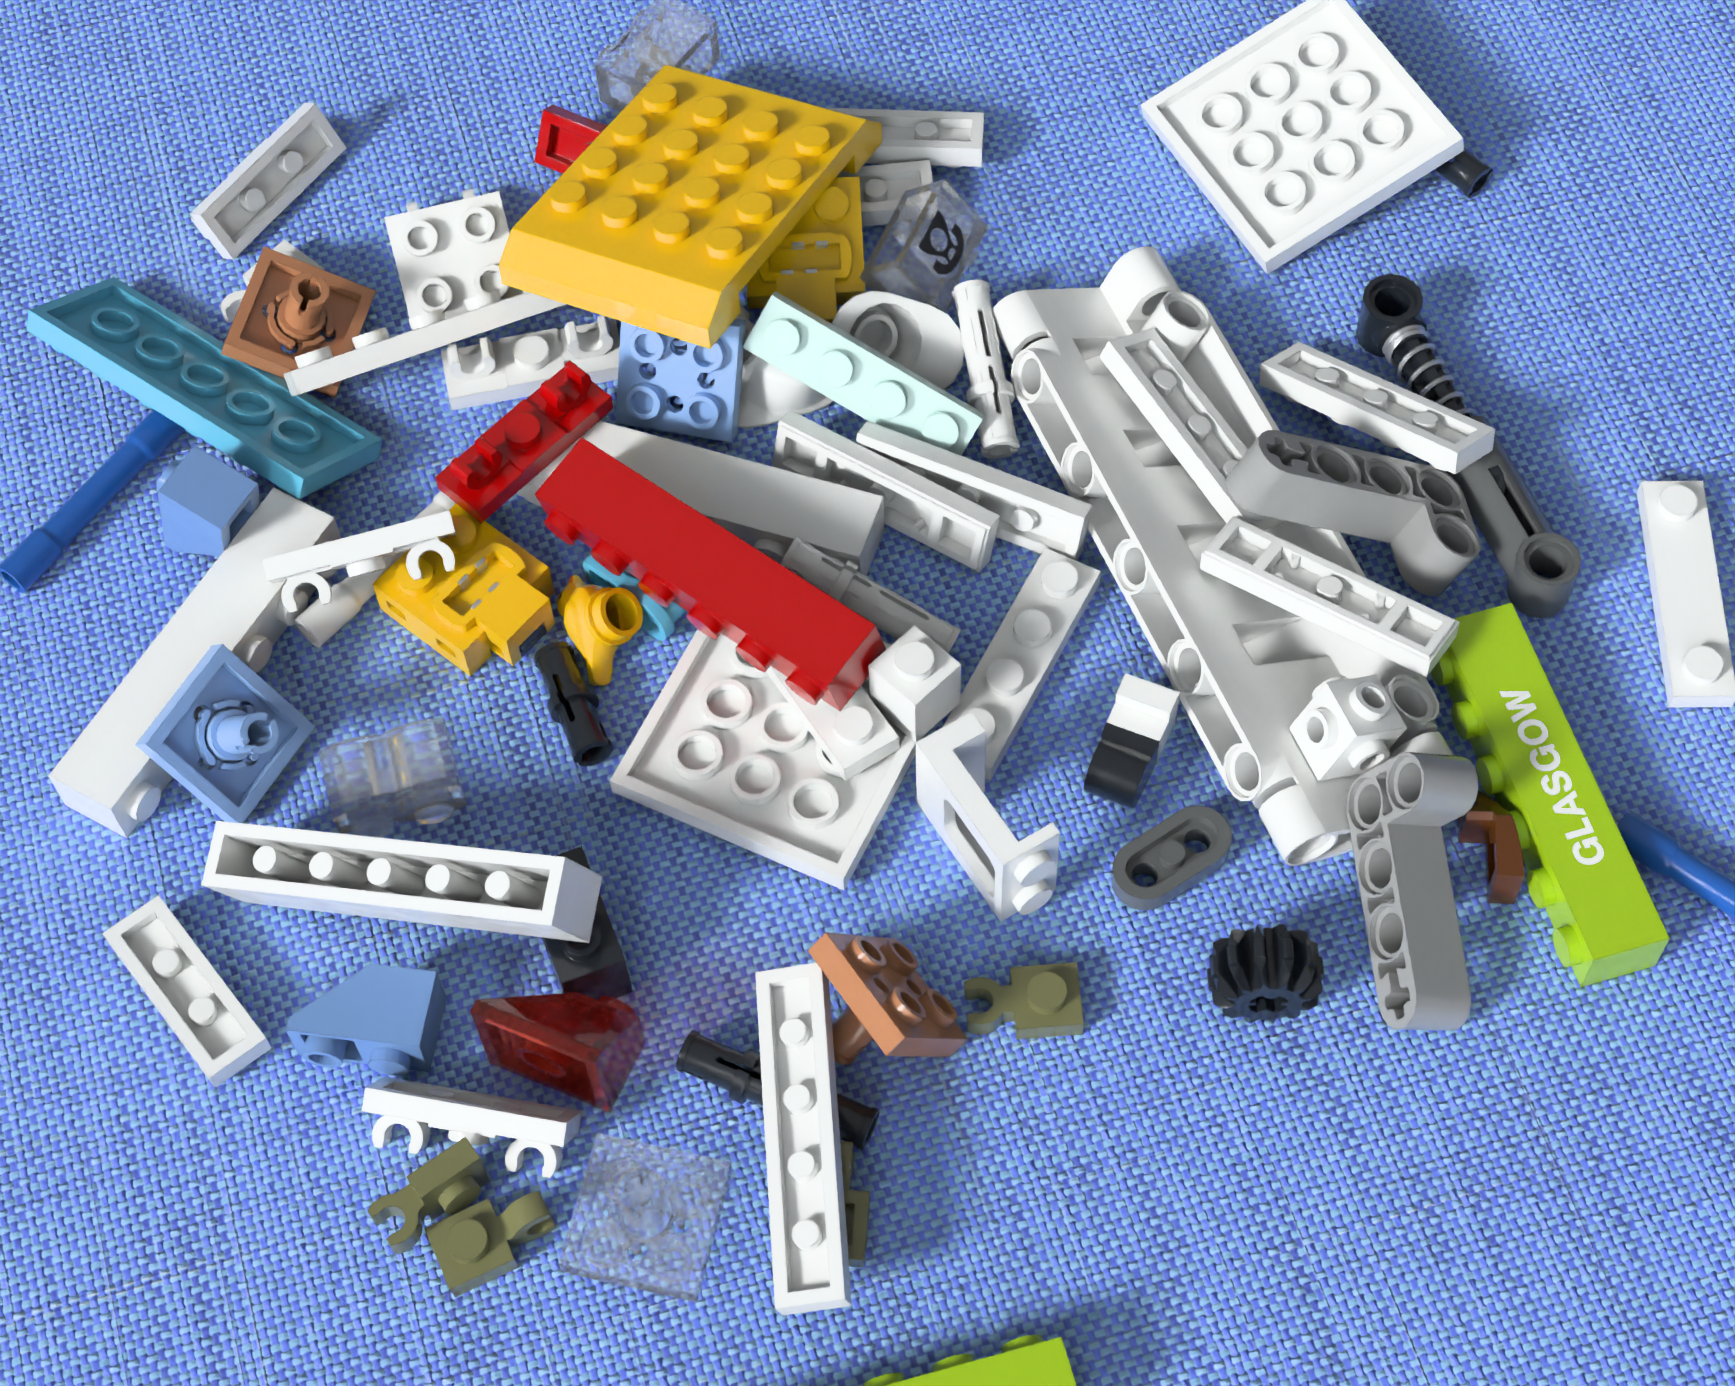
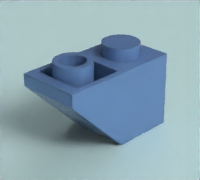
(204, 503)
(375, 1019)

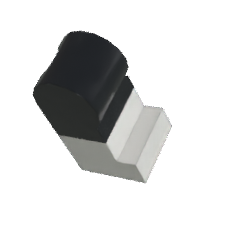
(1132, 740)

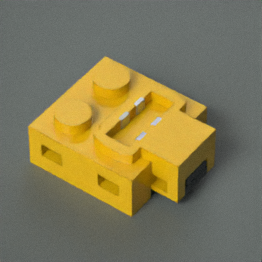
(820, 256)
(486, 604)

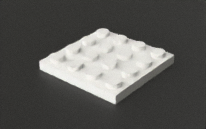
(1301, 129)
(745, 768)

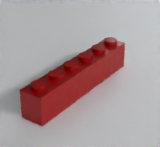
(711, 575)

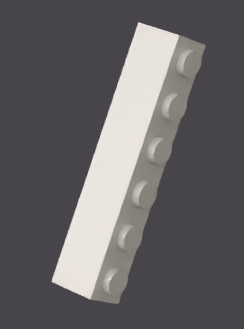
(746, 497)
(230, 606)
(404, 880)

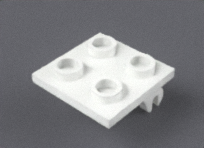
(450, 252)

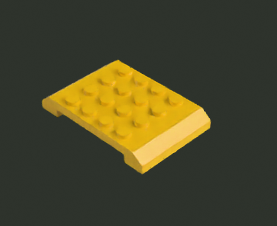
(682, 203)

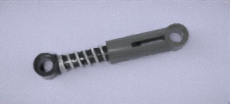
(1492, 485)

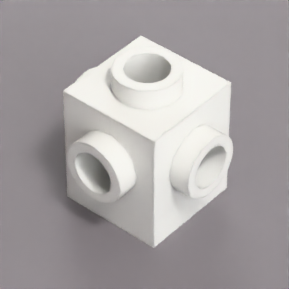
(1347, 727)

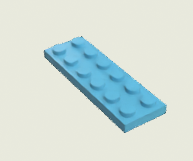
(212, 396)

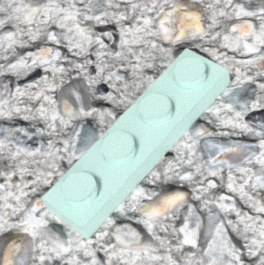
(860, 376)

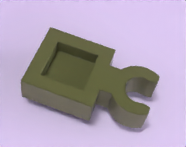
(1038, 1001)

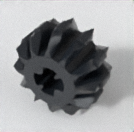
(1265, 973)

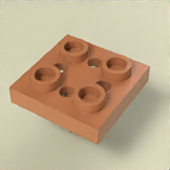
(305, 305)
(884, 999)

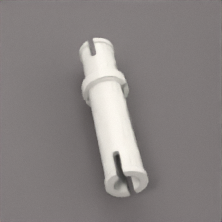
(989, 388)
(865, 597)

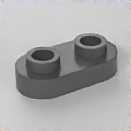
(1167, 860)

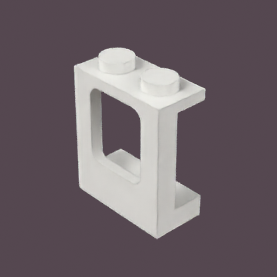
(951, 795)

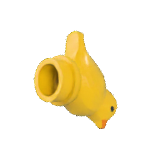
(598, 623)

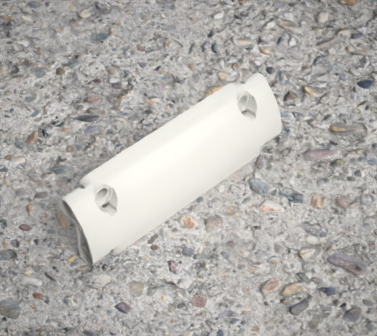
(1230, 654)

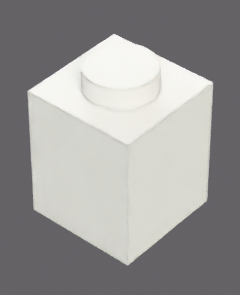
(915, 683)

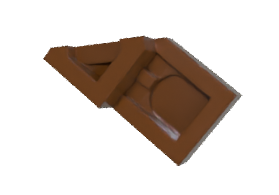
(1495, 827)

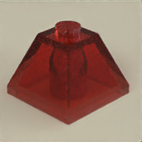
(563, 1042)

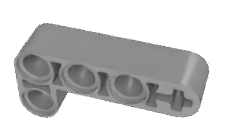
(1362, 496)
(1407, 886)

